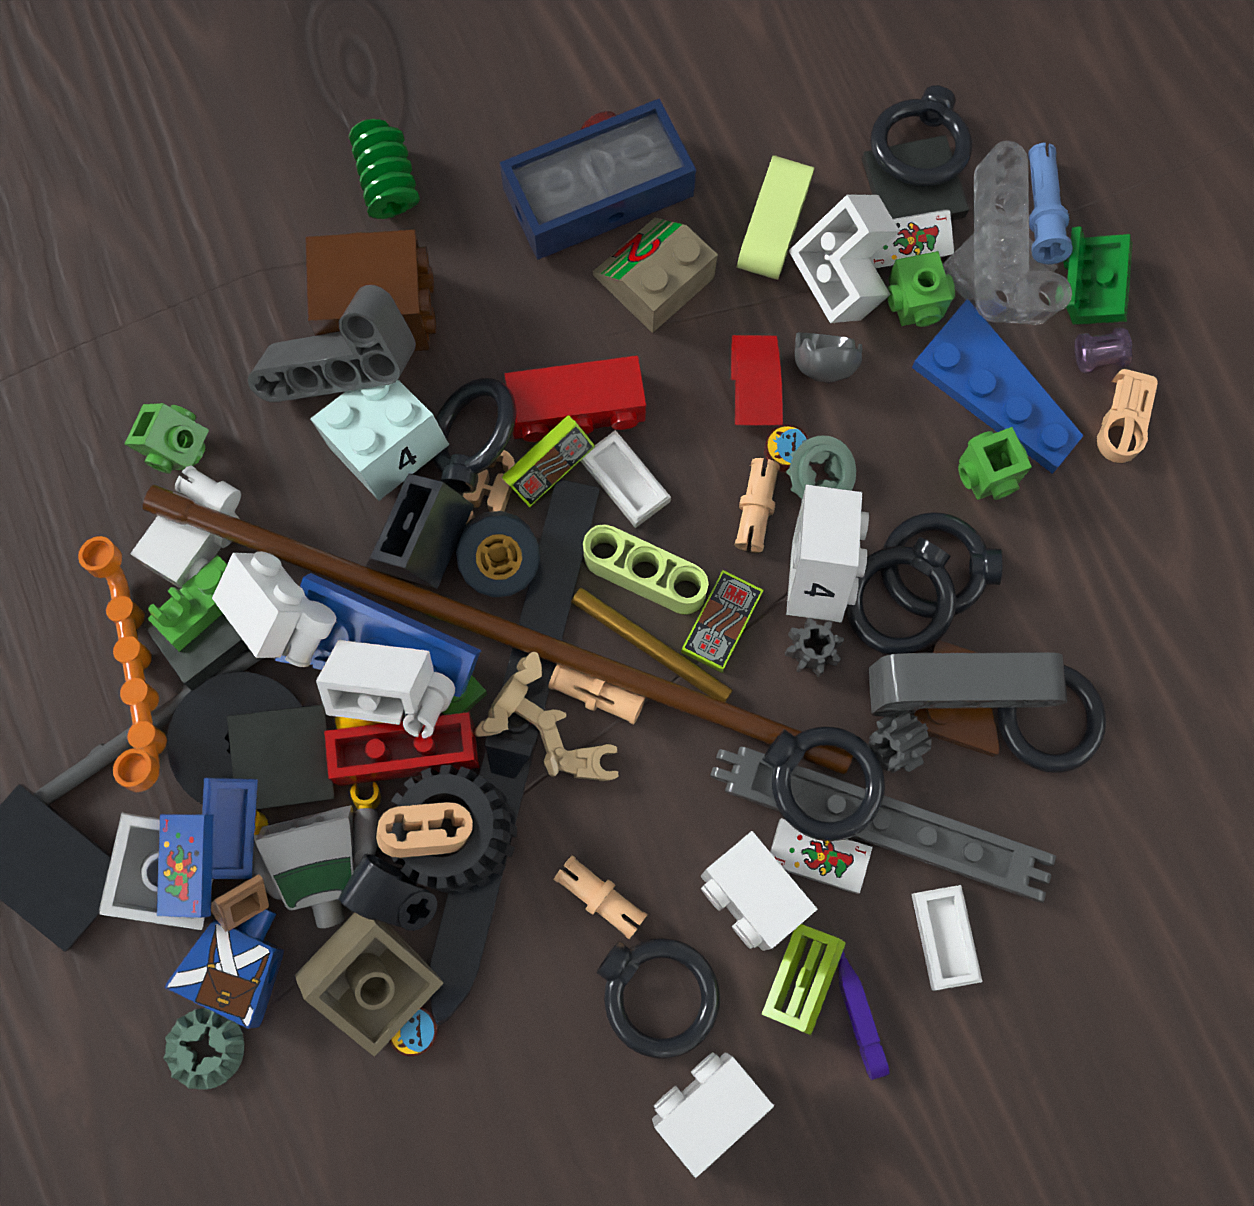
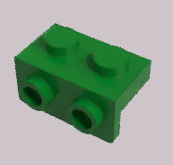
(1099, 277)

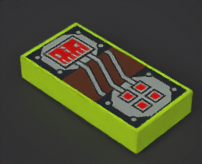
(548, 461)
(722, 621)

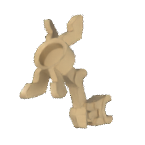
(581, 762)

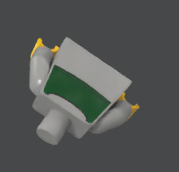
(315, 855)

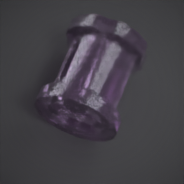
(1103, 350)

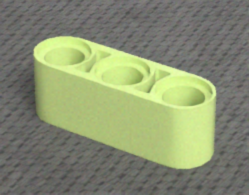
(775, 217)
(632, 551)

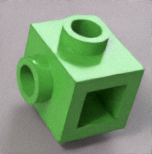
(920, 289)
(167, 437)
(994, 464)

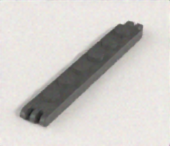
(896, 826)

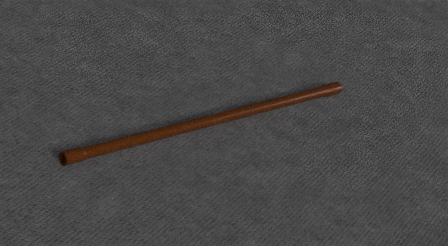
(188, 512)

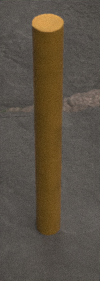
(651, 645)

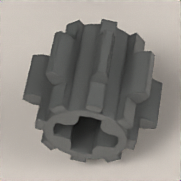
(821, 636)
(900, 742)

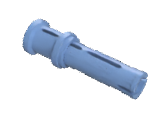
(1049, 216)

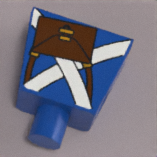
(231, 970)

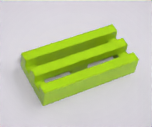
(819, 987)

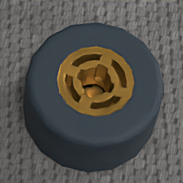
(486, 542)

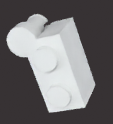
(183, 550)
(271, 609)
(384, 685)

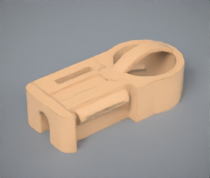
(1131, 410)

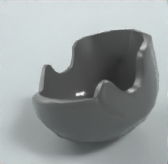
(827, 356)

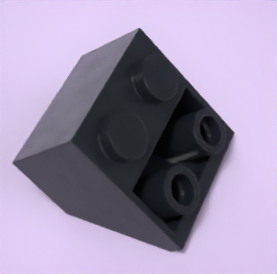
(421, 531)

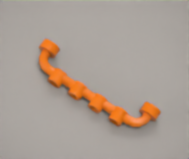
(137, 767)

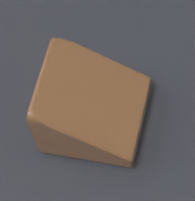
(240, 903)

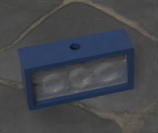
(598, 178)

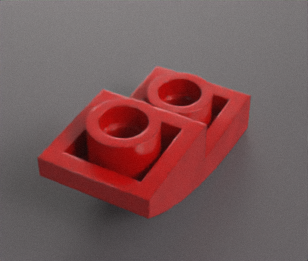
(757, 380)

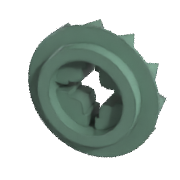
(839, 464)
(213, 1070)

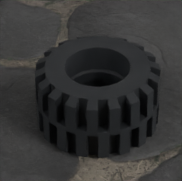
(489, 837)

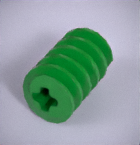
(383, 168)

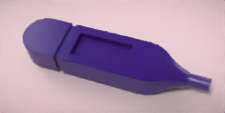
(861, 1021)

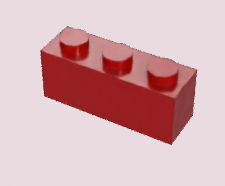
(589, 392)
(392, 753)

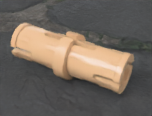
(757, 505)
(597, 693)
(600, 897)

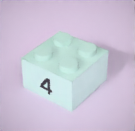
(380, 434)

